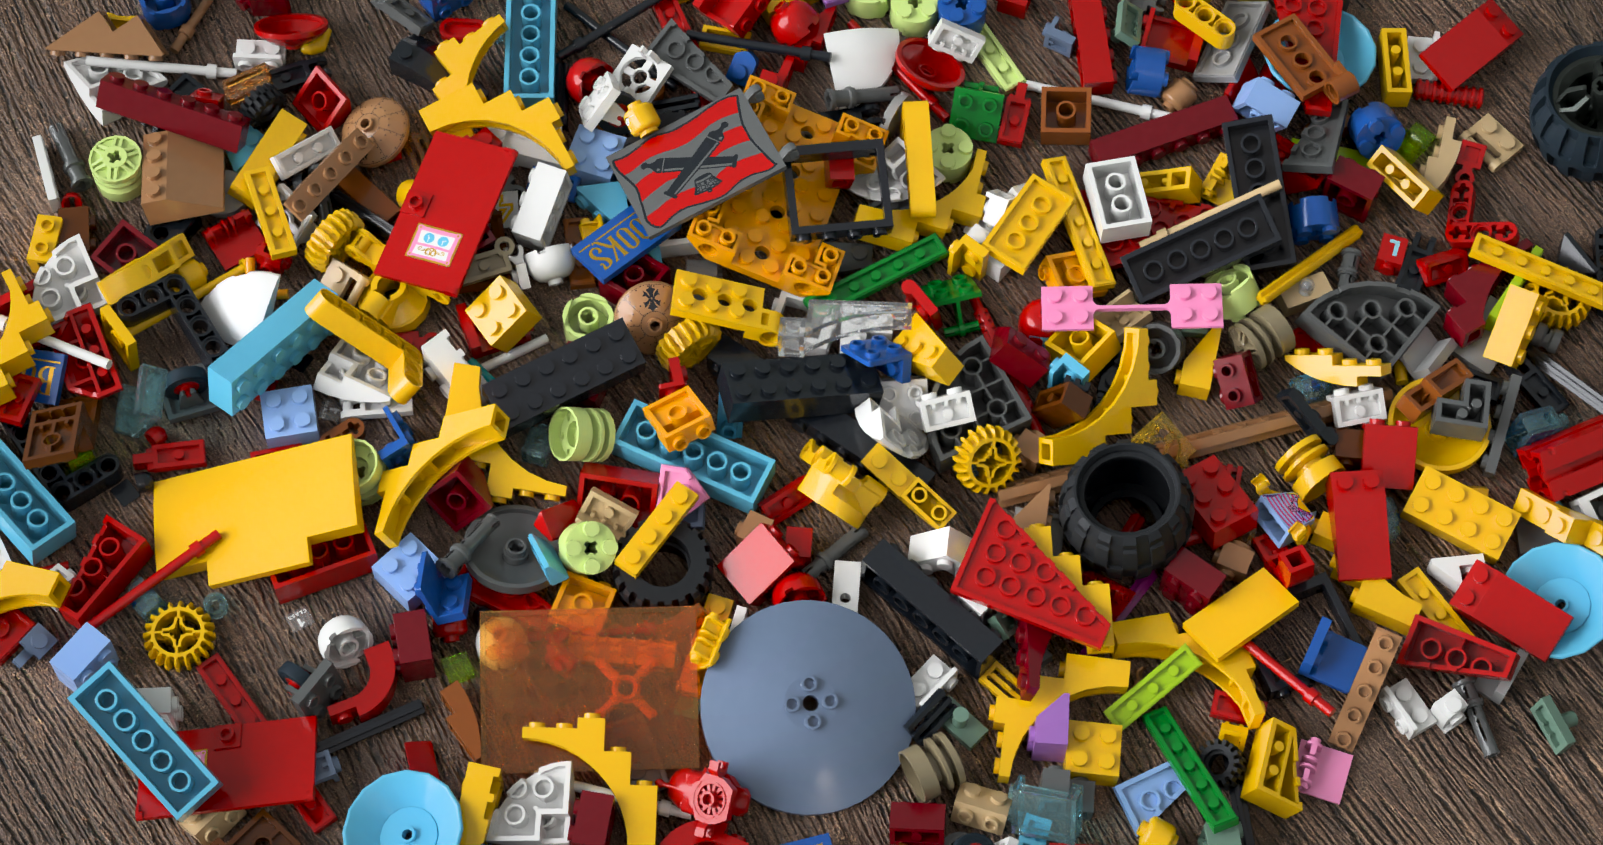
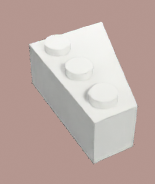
(529, 151)
(440, 359)

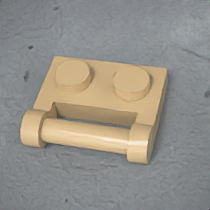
(1496, 138)
(339, 277)

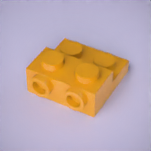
(1064, 270)
(679, 419)
(584, 593)

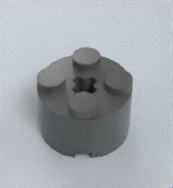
(1172, 347)

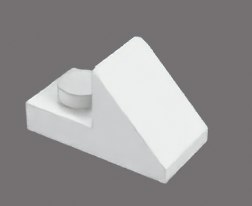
(1449, 569)

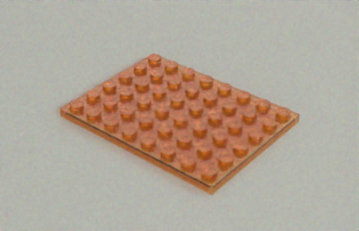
(595, 660)

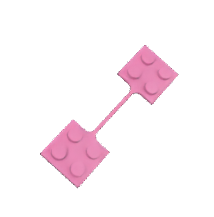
(1189, 305)

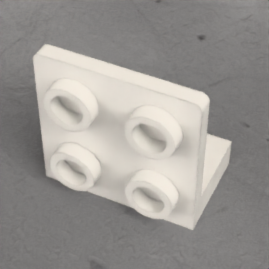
(904, 397)

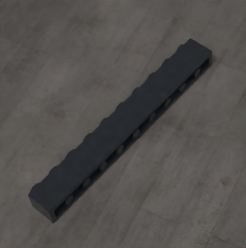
(836, 431)

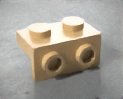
(1122, 319)
(608, 511)
(981, 808)
(211, 825)

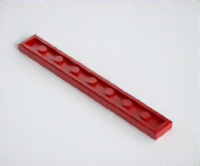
(243, 710)

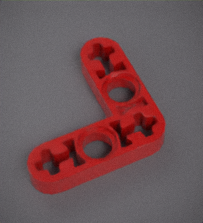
(1466, 223)

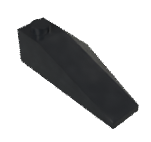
(418, 64)

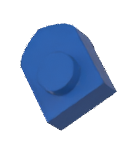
(742, 66)

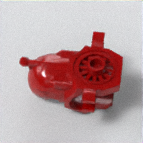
(718, 802)

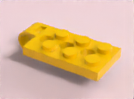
(757, 325)

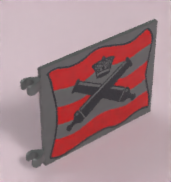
(698, 162)

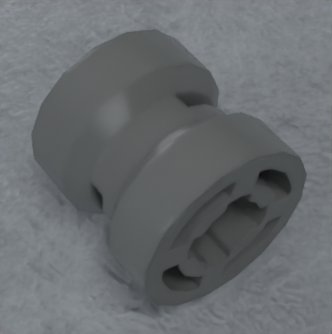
(1547, 337)

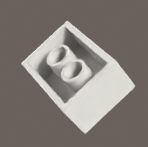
(1117, 199)
(541, 206)

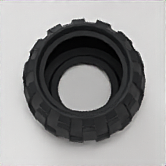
(1134, 473)

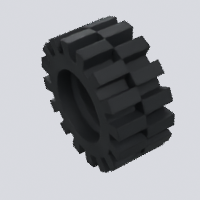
(263, 105)
(1235, 762)

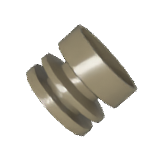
(1264, 334)
(936, 765)

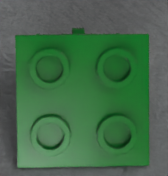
(977, 110)
(953, 291)

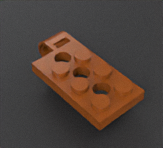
(1337, 81)

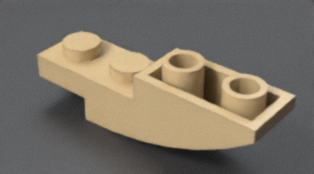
(1440, 164)

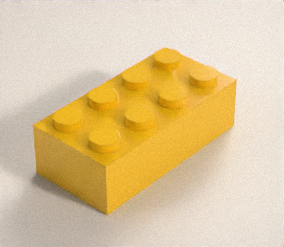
(1460, 515)

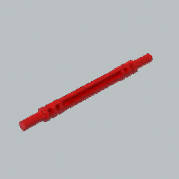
(988, 328)

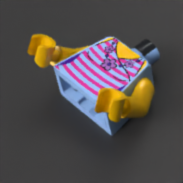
(1283, 514)

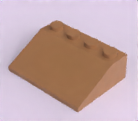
(181, 178)

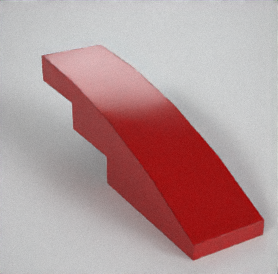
(814, 39)

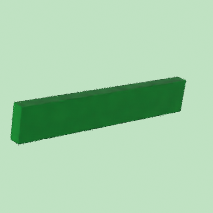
(887, 271)
(1190, 770)

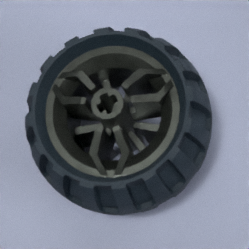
(1569, 112)

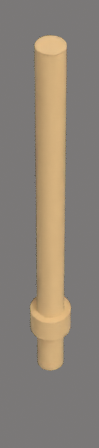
(1264, 190)

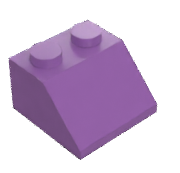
(1049, 734)

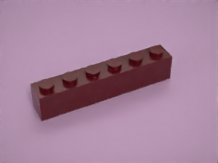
(173, 112)
(1166, 133)

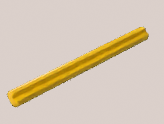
(1308, 265)

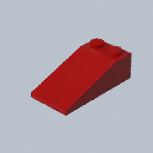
(1471, 45)
(1359, 525)
(1510, 611)

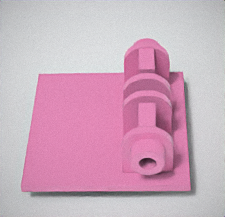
(1322, 770)

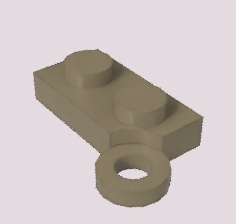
(490, 263)

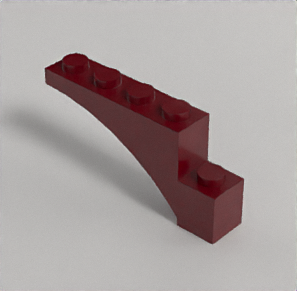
(1469, 296)
(1032, 646)

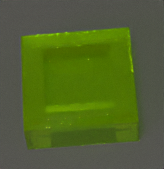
(458, 667)

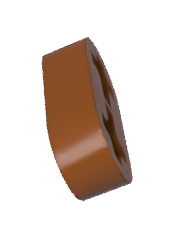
(343, 429)

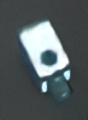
(1533, 426)

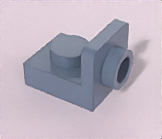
(1058, 40)
(327, 767)

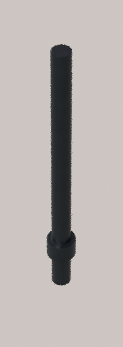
(614, 41)
(580, 43)
(805, 53)

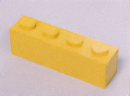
(282, 134)

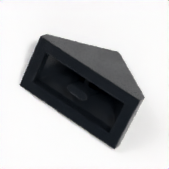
(1574, 257)

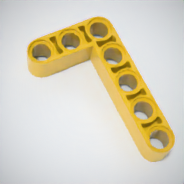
(1208, 30)
(916, 135)
(374, 340)

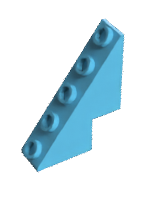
(608, 201)

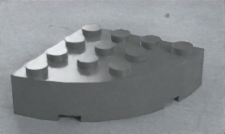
(1368, 320)
(992, 398)

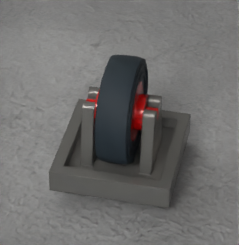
(187, 393)
(312, 688)

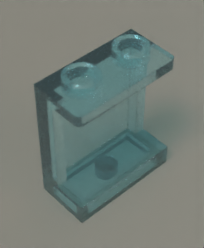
(141, 405)
(1046, 812)

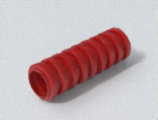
(1440, 93)

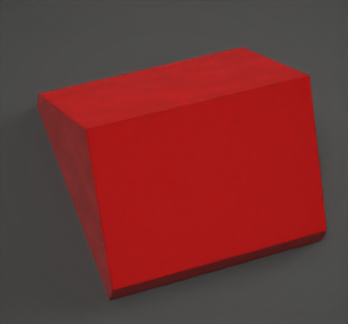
(322, 101)

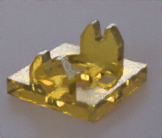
(1161, 421)

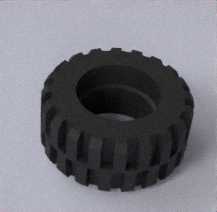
(687, 592)

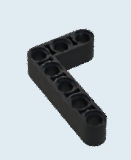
(175, 303)
(73, 482)

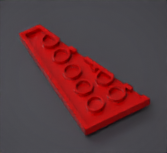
(1323, 22)

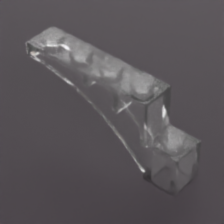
(836, 320)

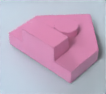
(671, 474)

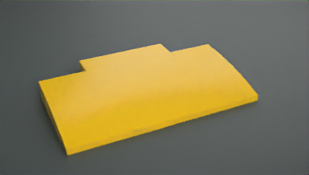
(263, 510)

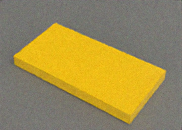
(1028, 224)
(1240, 615)

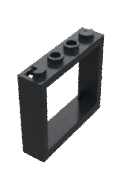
(851, 230)
(1317, 584)

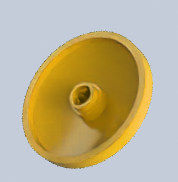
(1439, 452)

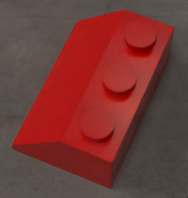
(628, 485)

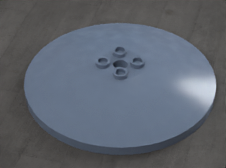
(797, 756)

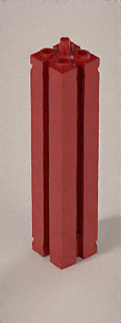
(1565, 460)

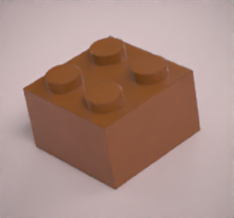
(1066, 115)

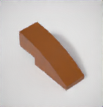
(1440, 383)
(463, 720)

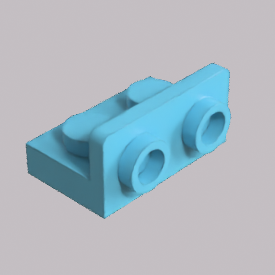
(1069, 366)

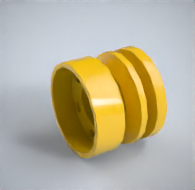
(1306, 464)

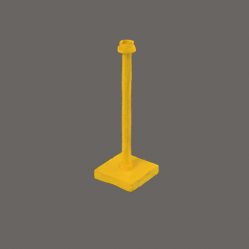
(122, 337)

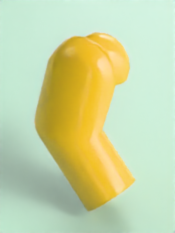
(318, 45)
(1401, 374)

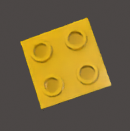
(1217, 184)
(706, 647)

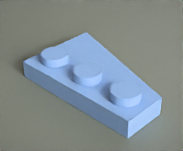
(1148, 794)

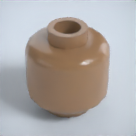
(1178, 95)

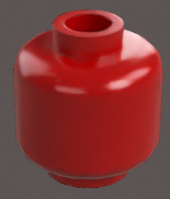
(450, 631)

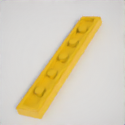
(1080, 226)
(1537, 270)

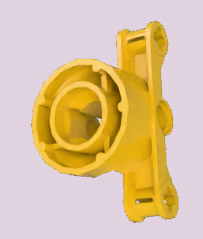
(406, 307)
(835, 487)

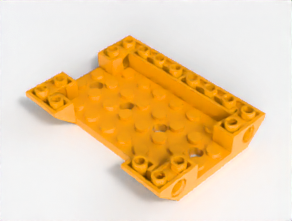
(744, 224)

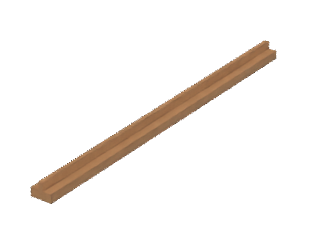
(1204, 442)

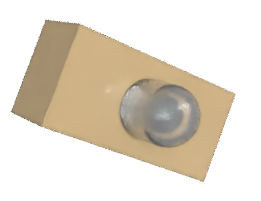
(1303, 294)

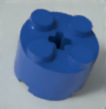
(166, 13)
(965, 13)
(1147, 71)
(1375, 127)
(1314, 220)

